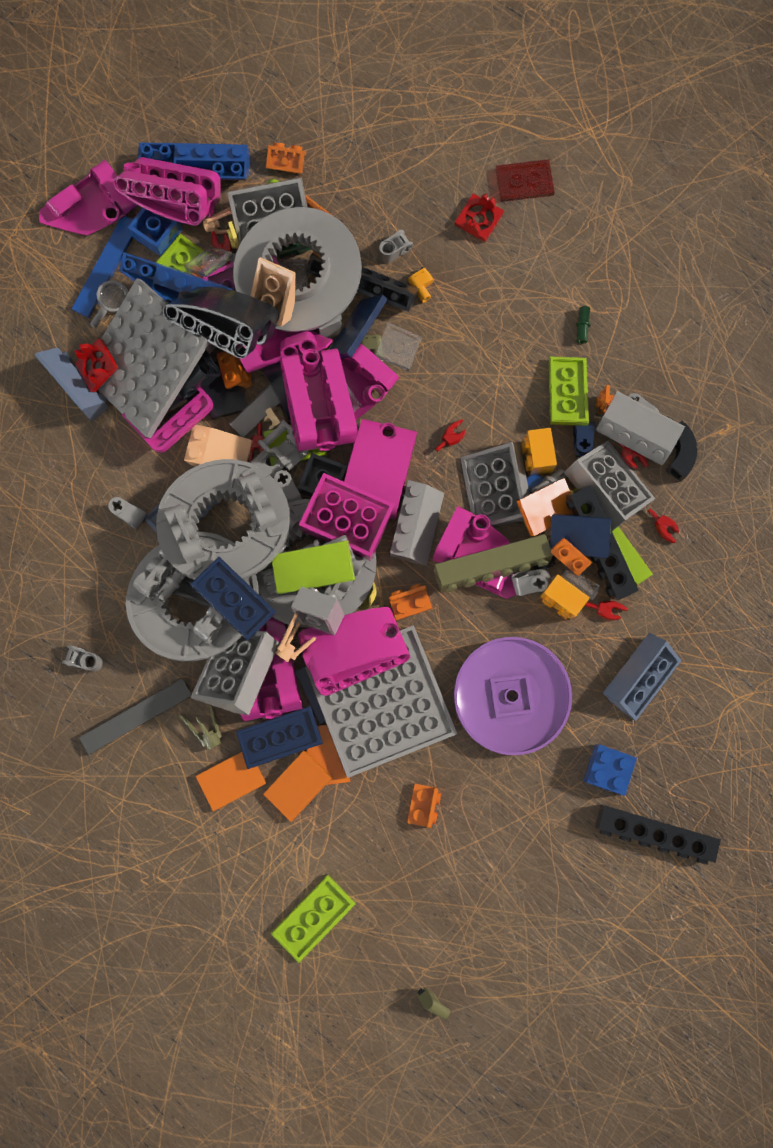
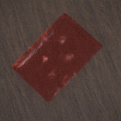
(524, 180)

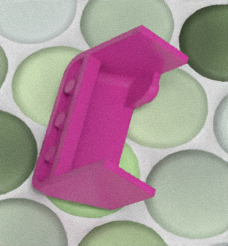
(179, 423)

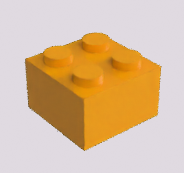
(539, 452)
(564, 597)

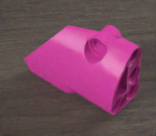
(84, 205)
(283, 344)
(367, 373)
(465, 538)

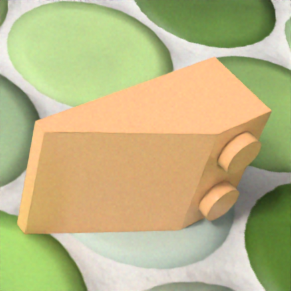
(276, 287)
(212, 444)

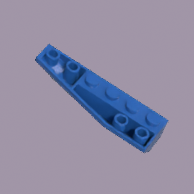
(227, 160)
(162, 279)

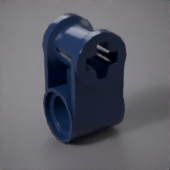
(583, 436)

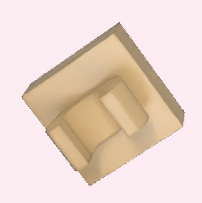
(276, 415)

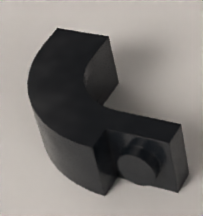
(275, 378)
(685, 454)

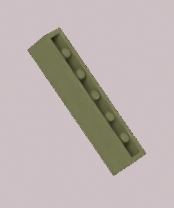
(493, 563)

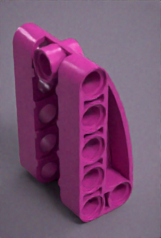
(167, 195)
(318, 400)
(381, 462)
(355, 651)
(280, 686)

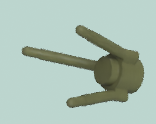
(209, 738)

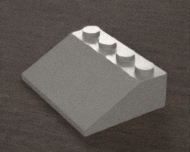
(257, 202)
(613, 482)
(495, 483)
(236, 675)

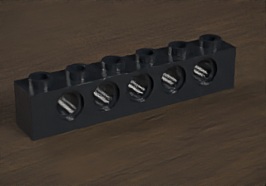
(375, 284)
(626, 583)
(708, 845)

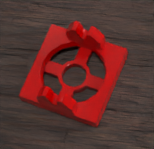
(474, 229)
(95, 377)

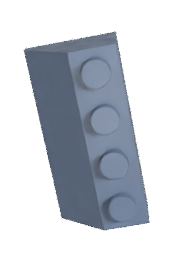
(72, 382)
(642, 676)

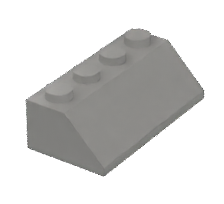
(640, 428)
(417, 523)

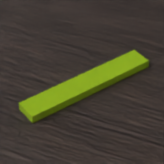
(635, 563)

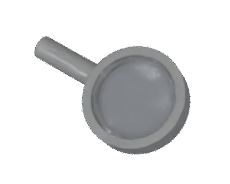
(109, 297)

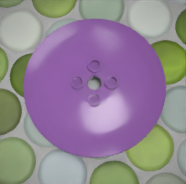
(541, 692)

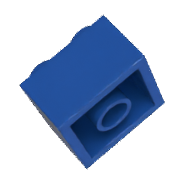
(154, 231)
(610, 769)

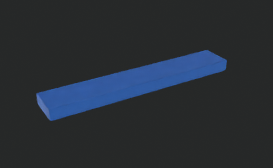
(104, 268)

